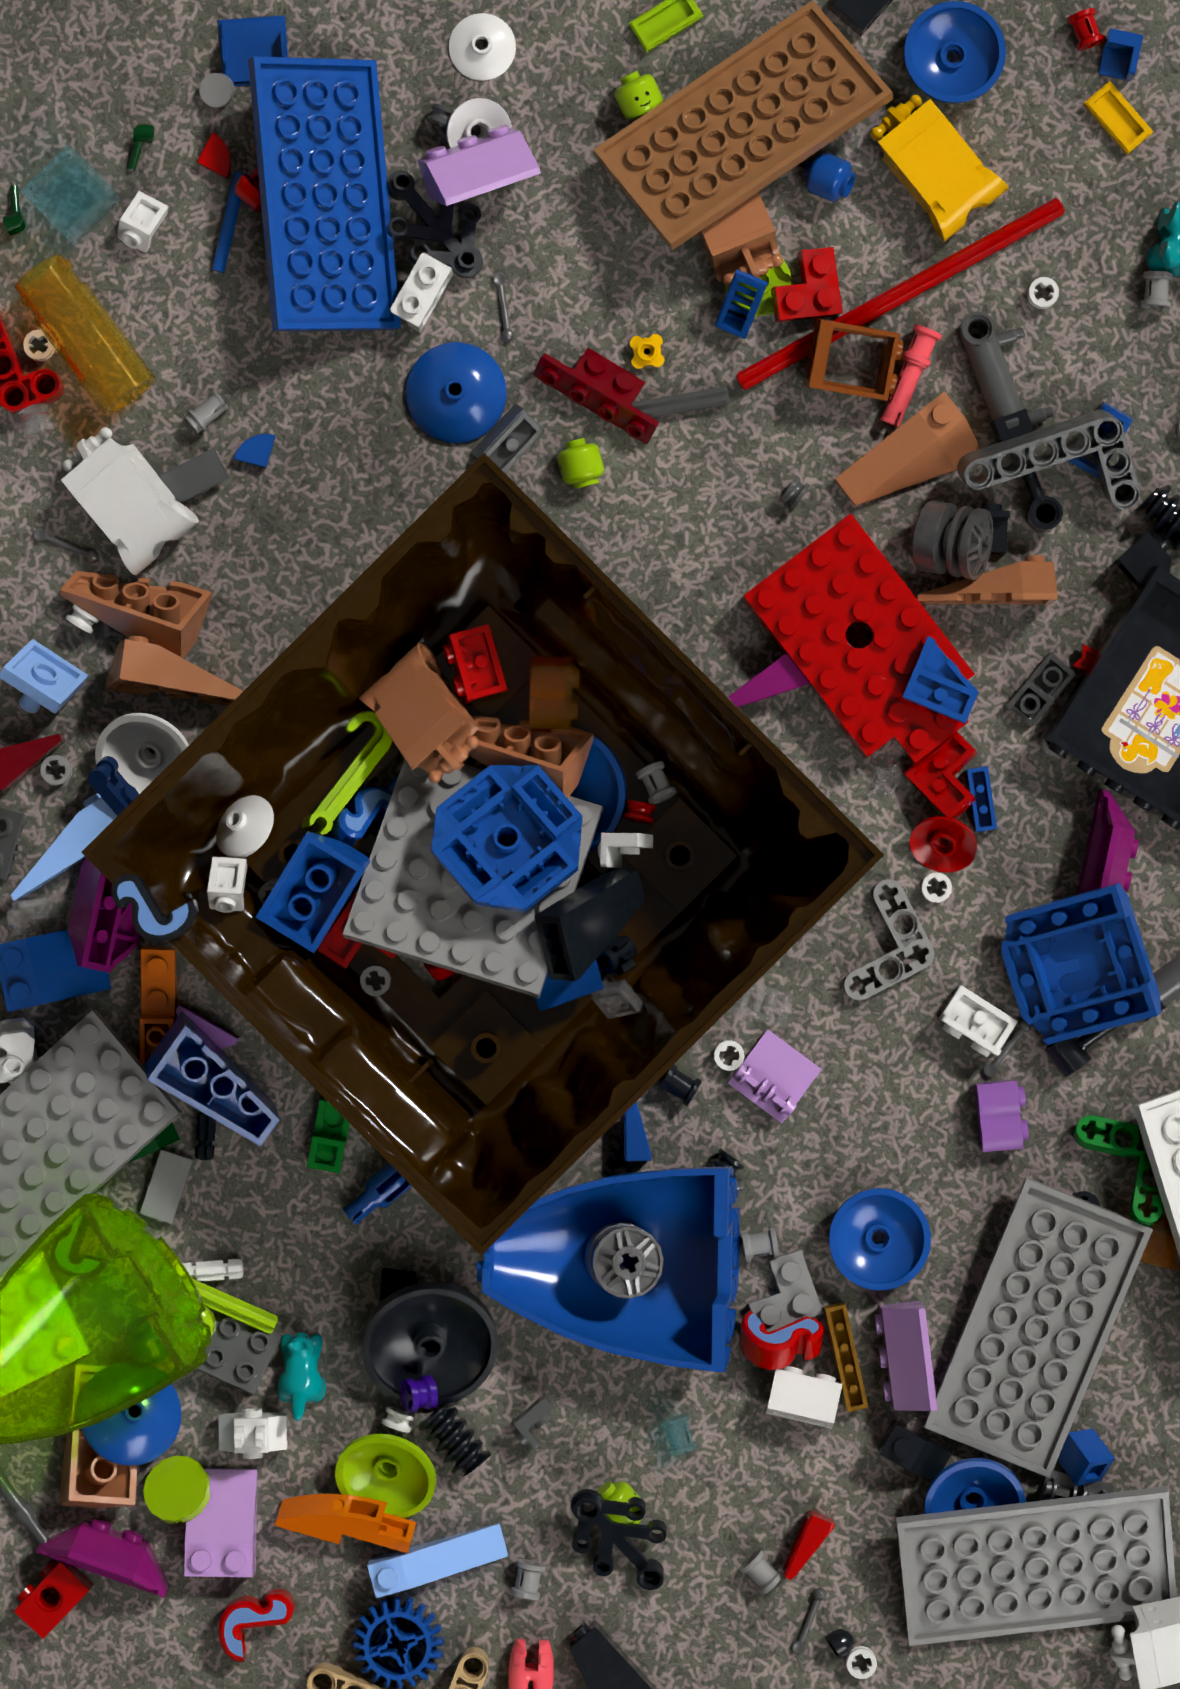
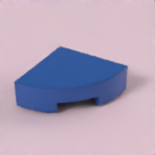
(256, 450)

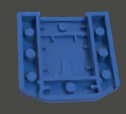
(1080, 965)

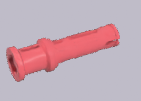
(915, 360)

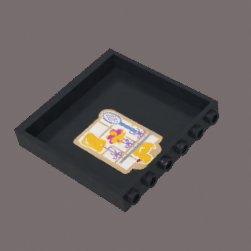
(1128, 703)

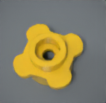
(653, 344)

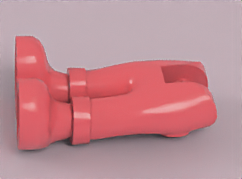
(539, 1673)

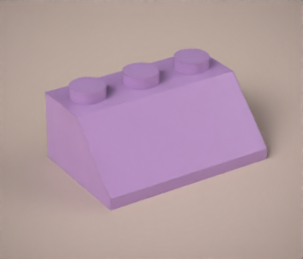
(477, 165)
(906, 1357)

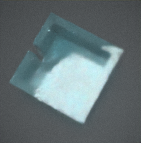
(70, 195)

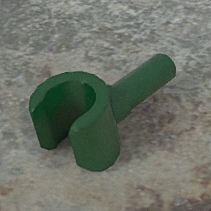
(142, 134)
(14, 222)

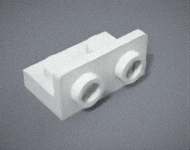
(421, 291)

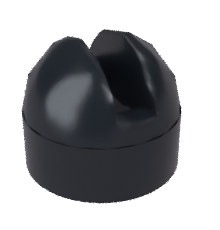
(840, 1642)

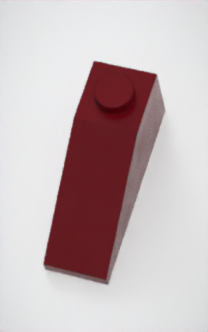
(22, 758)

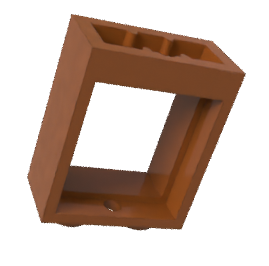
(819, 353)

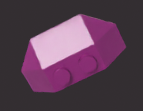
(1108, 847)
(97, 927)
(108, 1554)

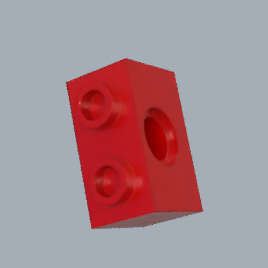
(45, 1615)

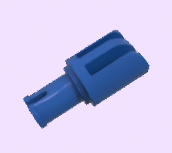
(379, 1191)

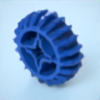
(383, 1649)

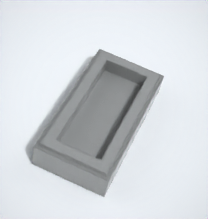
(166, 1186)

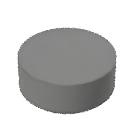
(217, 90)

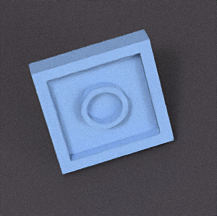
(42, 678)

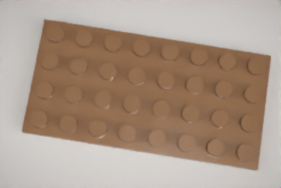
(743, 124)

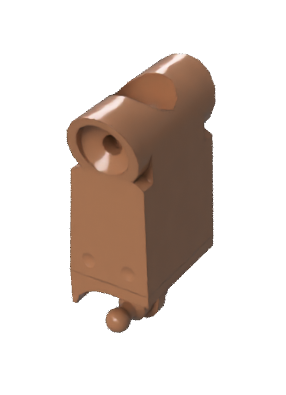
(742, 241)
(423, 714)

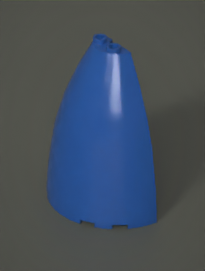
(680, 1321)

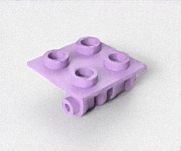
(774, 1076)

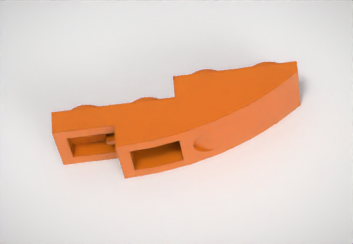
(158, 997)
(349, 1515)

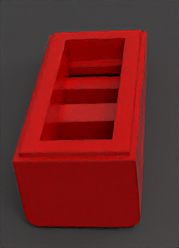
(809, 1538)

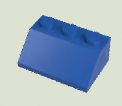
(313, 889)

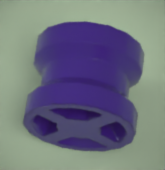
(418, 1393)

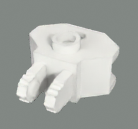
(16, 1048)
(253, 1432)

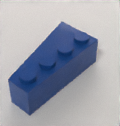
(208, 1080)

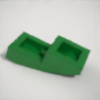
(328, 1139)

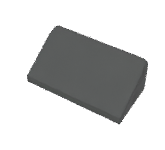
(509, 438)

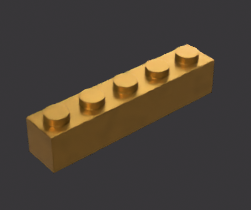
(845, 1356)

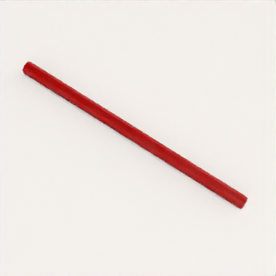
(908, 289)

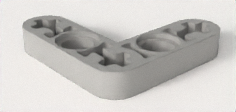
(903, 941)

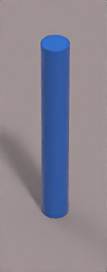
(227, 227)

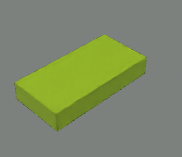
(664, 22)

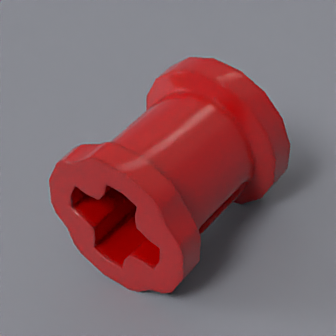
(1086, 29)

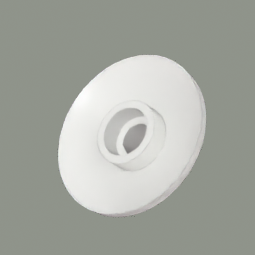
(485, 63)
(475, 112)
(245, 826)

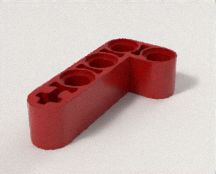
(17, 380)

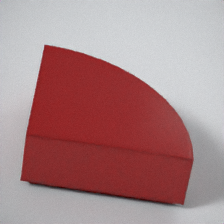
(216, 157)

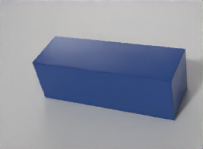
(983, 808)

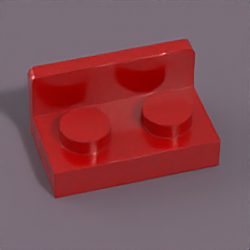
(474, 663)

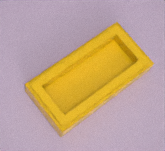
(1118, 118)

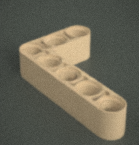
(461, 1677)

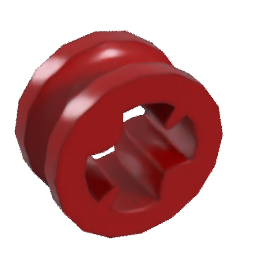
(639, 811)

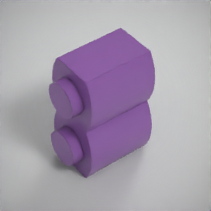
(999, 1115)

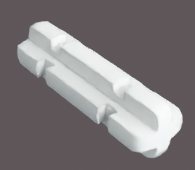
(215, 1270)

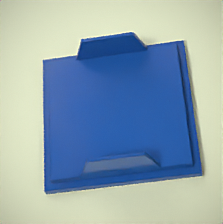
(248, 38)

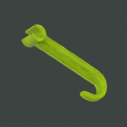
(354, 774)

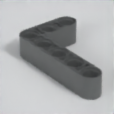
(1057, 452)

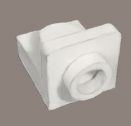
(141, 221)
(616, 844)
(227, 884)

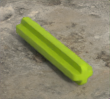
(236, 1308)

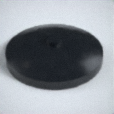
(433, 1333)

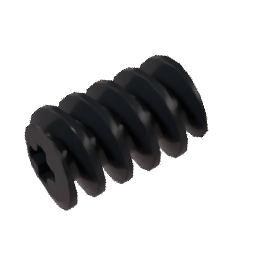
(1165, 511)
(454, 1439)

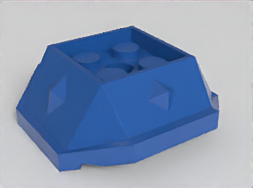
(513, 803)

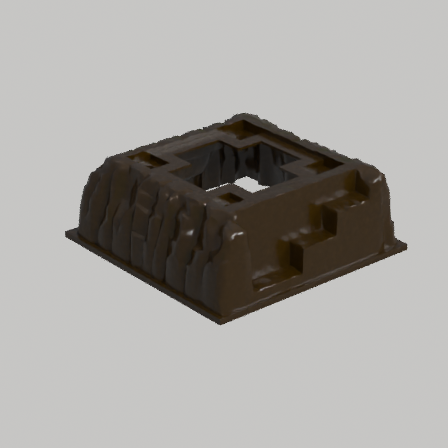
(405, 1065)

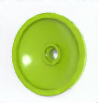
(387, 1471)

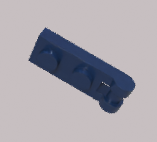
(112, 785)

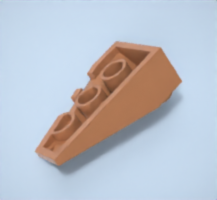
(913, 453)
(1018, 583)
(161, 614)
(149, 668)
(557, 751)
(92, 1480)

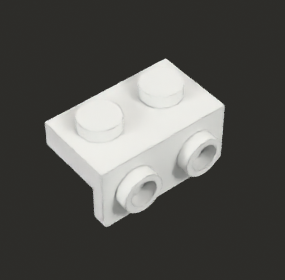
(978, 1021)

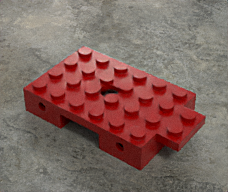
(807, 615)

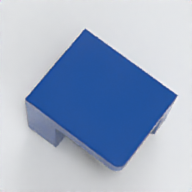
(1120, 54)
(1085, 1457)

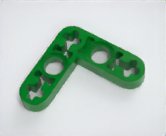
(1137, 1200)

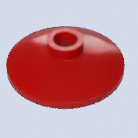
(943, 854)

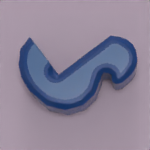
(353, 821)

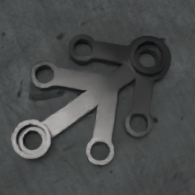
(436, 229)
(618, 1534)

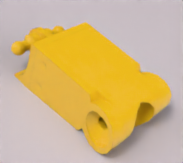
(935, 164)

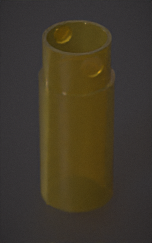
(84, 335)

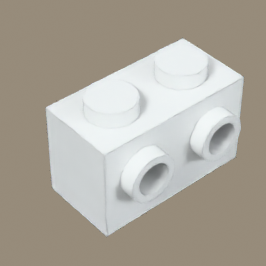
(804, 1397)

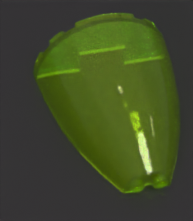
(93, 1323)

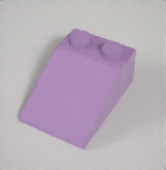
(224, 1533)

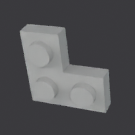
(796, 1294)

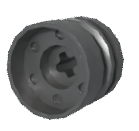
(953, 540)
(605, 1254)

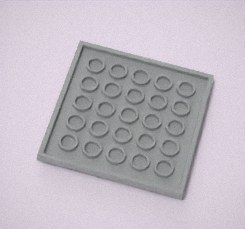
(423, 914)

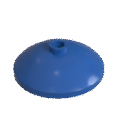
(957, 29)
(460, 416)
(897, 1256)
(139, 1439)
(987, 1478)

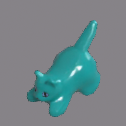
(1166, 253)
(300, 1378)

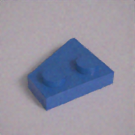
(940, 685)

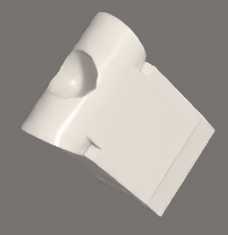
(125, 499)
(1152, 1646)

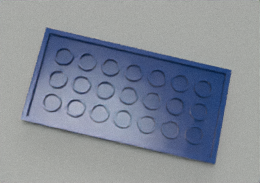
(323, 194)

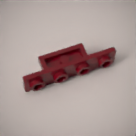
(601, 389)

